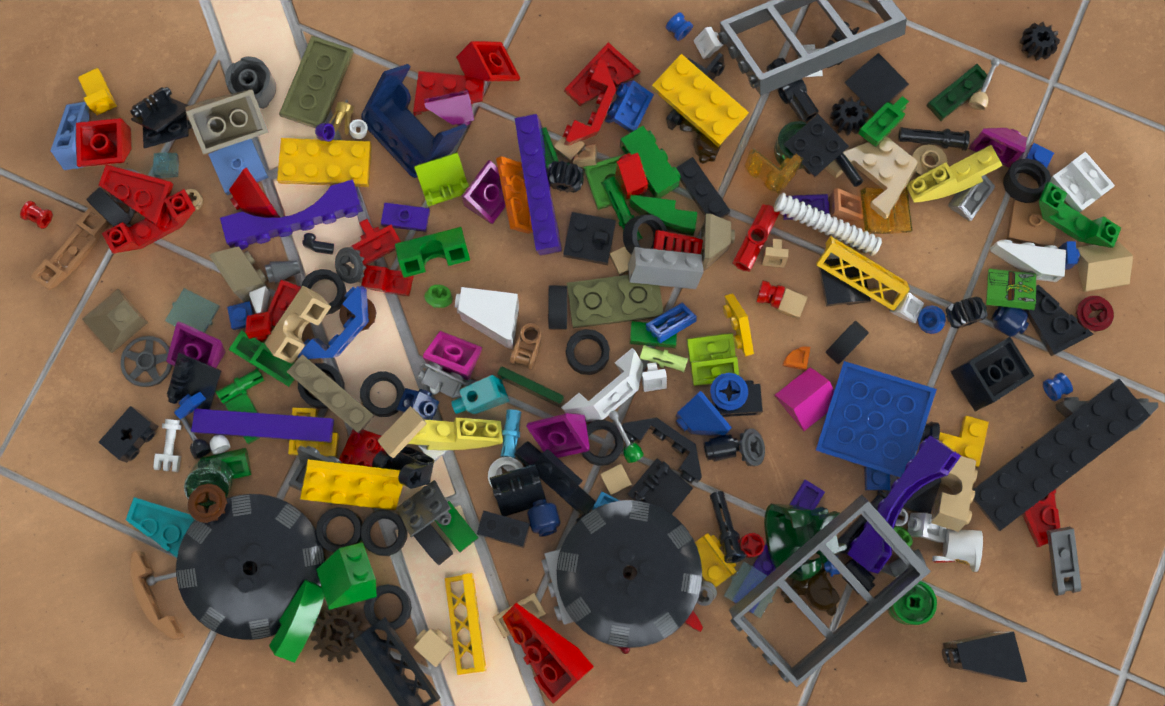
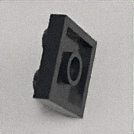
(589, 238)

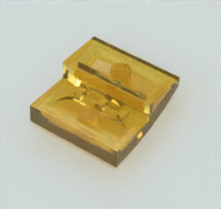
(897, 222)

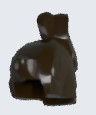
(702, 145)
(817, 592)

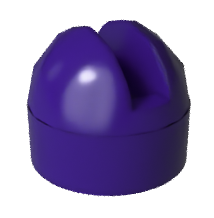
(325, 132)

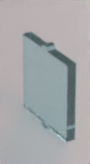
(192, 311)
(743, 583)

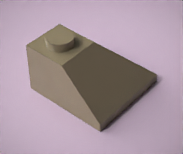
(716, 239)
(115, 320)

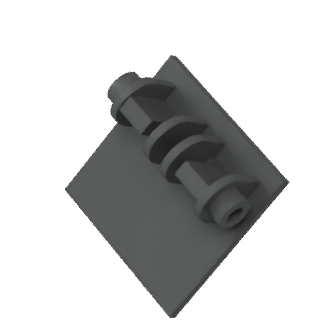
(424, 508)

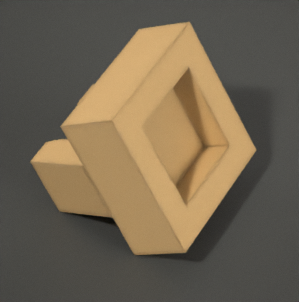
(775, 255)

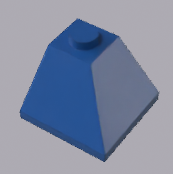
(702, 418)

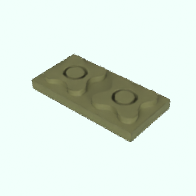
(316, 82)
(612, 301)

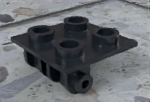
(158, 110)
(175, 130)
(816, 145)
(191, 378)
(661, 487)
(517, 490)

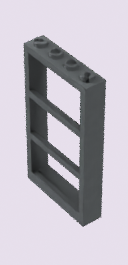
(807, 64)
(853, 626)

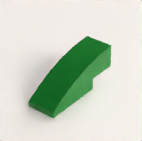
(674, 219)
(261, 357)
(298, 622)

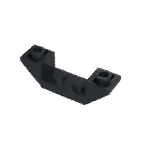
(690, 468)

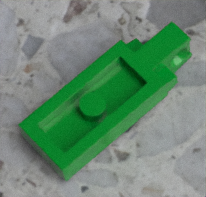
(884, 121)

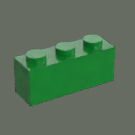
(658, 171)

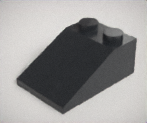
(992, 374)

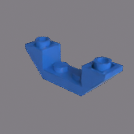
(356, 303)

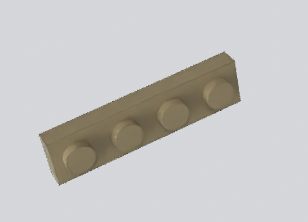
(330, 393)

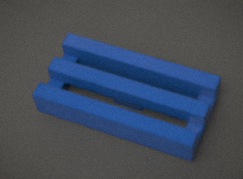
(673, 324)

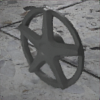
(145, 361)

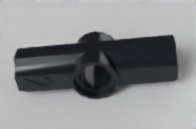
(795, 95)

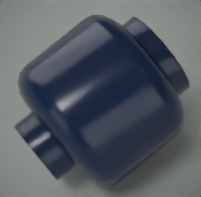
(1010, 320)
(543, 518)

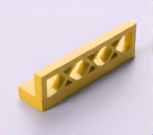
(869, 267)
(474, 624)

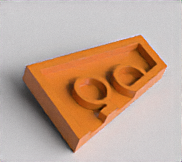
(514, 194)

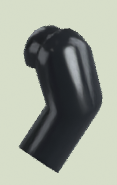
(317, 246)

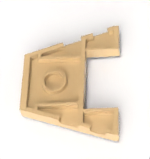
(886, 166)

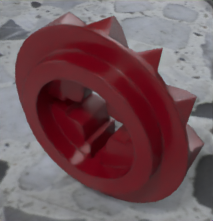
(1095, 303)

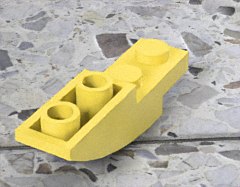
(950, 180)
(459, 435)

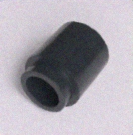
(721, 448)
(861, 575)

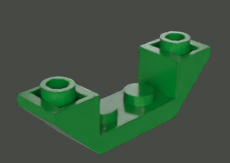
(1057, 213)

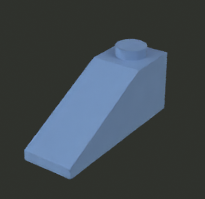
(65, 140)

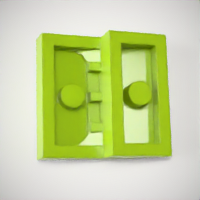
(711, 357)

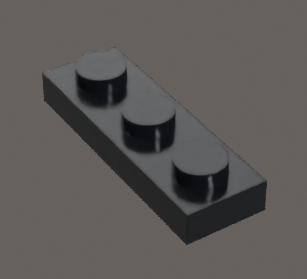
(701, 189)

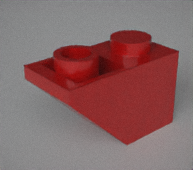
(631, 175)

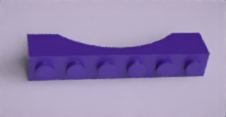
(537, 184)
(337, 202)
(930, 463)

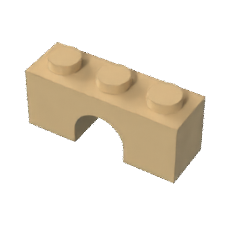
(286, 337)
(953, 510)

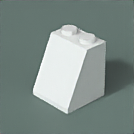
(490, 313)

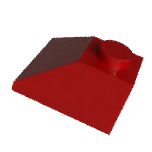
(487, 62)
(102, 142)
(250, 197)

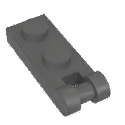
(1064, 560)

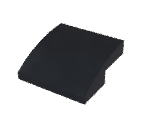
(876, 83)
(839, 292)

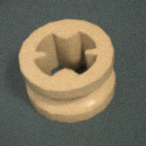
(199, 200)

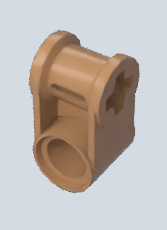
(526, 348)

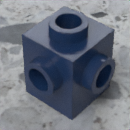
(420, 401)

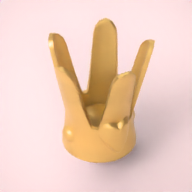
(345, 110)

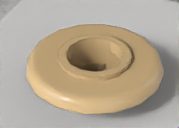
(928, 150)

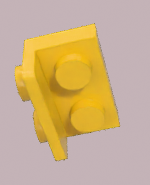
(712, 560)

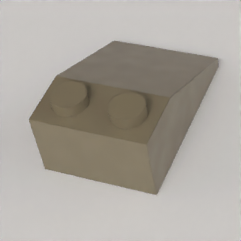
(226, 120)

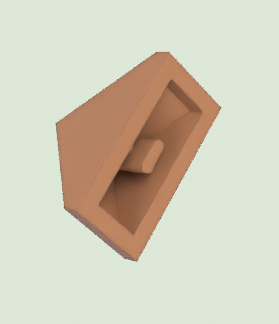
(845, 205)

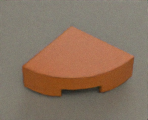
(798, 358)

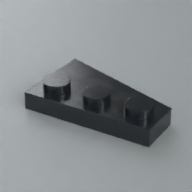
(1055, 325)

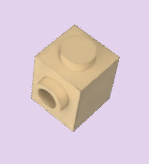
(433, 645)

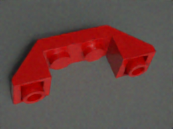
(600, 79)
(124, 238)

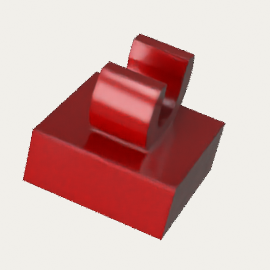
(259, 326)

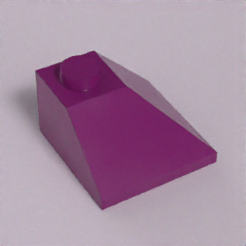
(1006, 143)

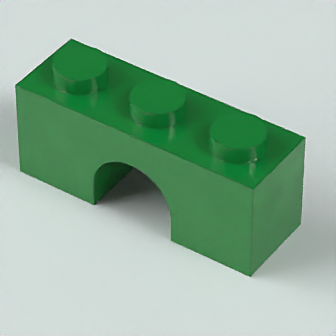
(417, 252)

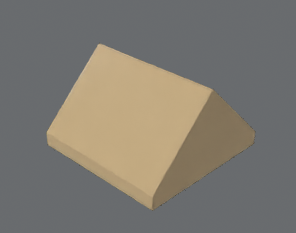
(1104, 266)

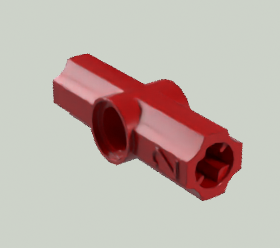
(750, 248)

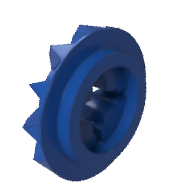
(737, 384)

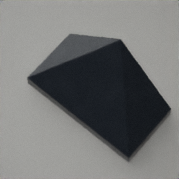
(924, 498)

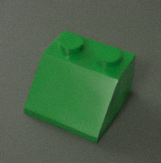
(347, 577)

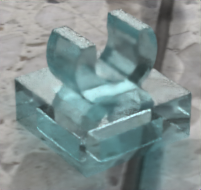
(165, 165)

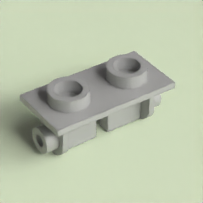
(434, 374)

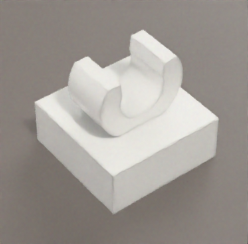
(707, 42)
(654, 378)

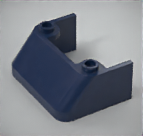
(399, 129)

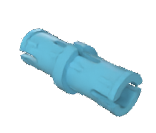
(511, 433)

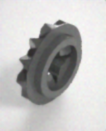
(346, 272)
(752, 447)

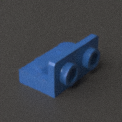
(629, 105)

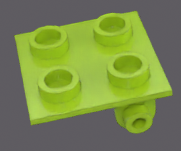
(442, 179)

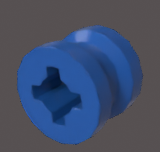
(679, 26)
(1057, 387)

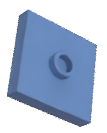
(233, 159)

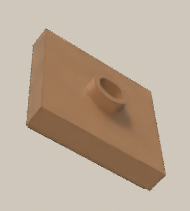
(1029, 226)

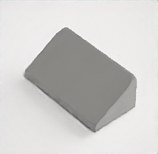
(970, 200)

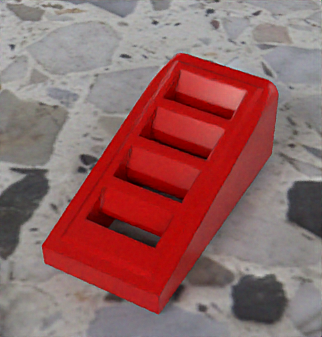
(691, 244)

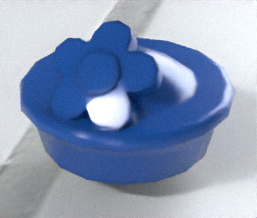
(931, 319)

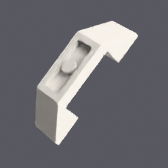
(613, 394)

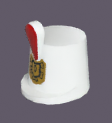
(963, 548)

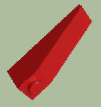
(552, 657)

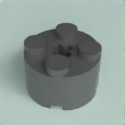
(254, 75)

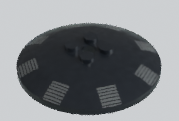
(213, 559)
(622, 609)

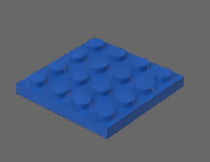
(875, 419)

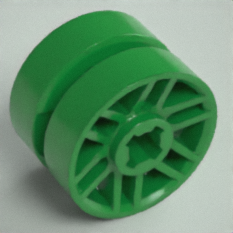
(923, 604)

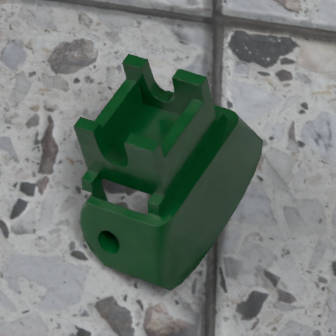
(790, 528)

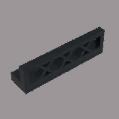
(391, 670)

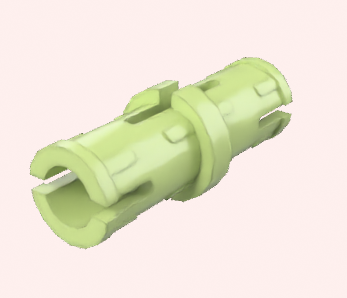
(663, 358)

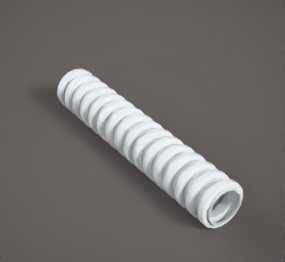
(828, 224)

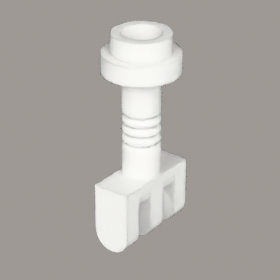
(168, 457)

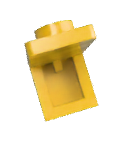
(97, 92)

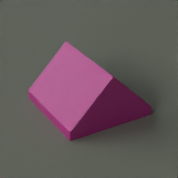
(453, 354)
(806, 398)

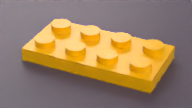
(699, 100)
(324, 162)
(351, 485)

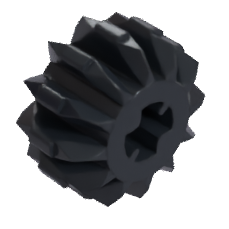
(1039, 41)
(857, 119)
(565, 176)
(966, 312)

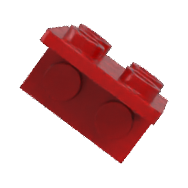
(361, 448)

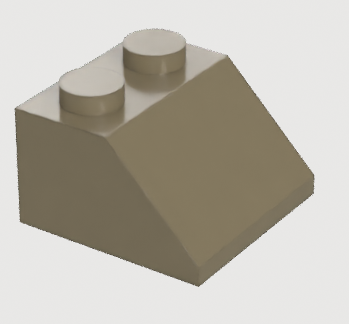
(239, 272)

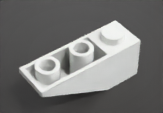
(1045, 261)

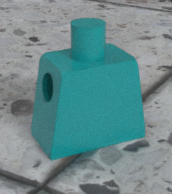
(489, 392)

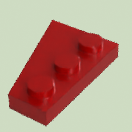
(618, 67)
(438, 84)
(137, 191)
(1042, 517)

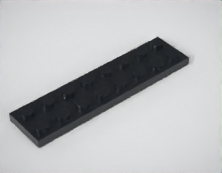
(1059, 454)

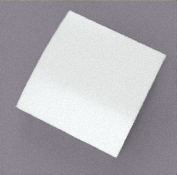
(1082, 182)

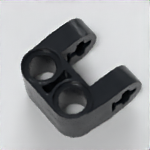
(413, 465)

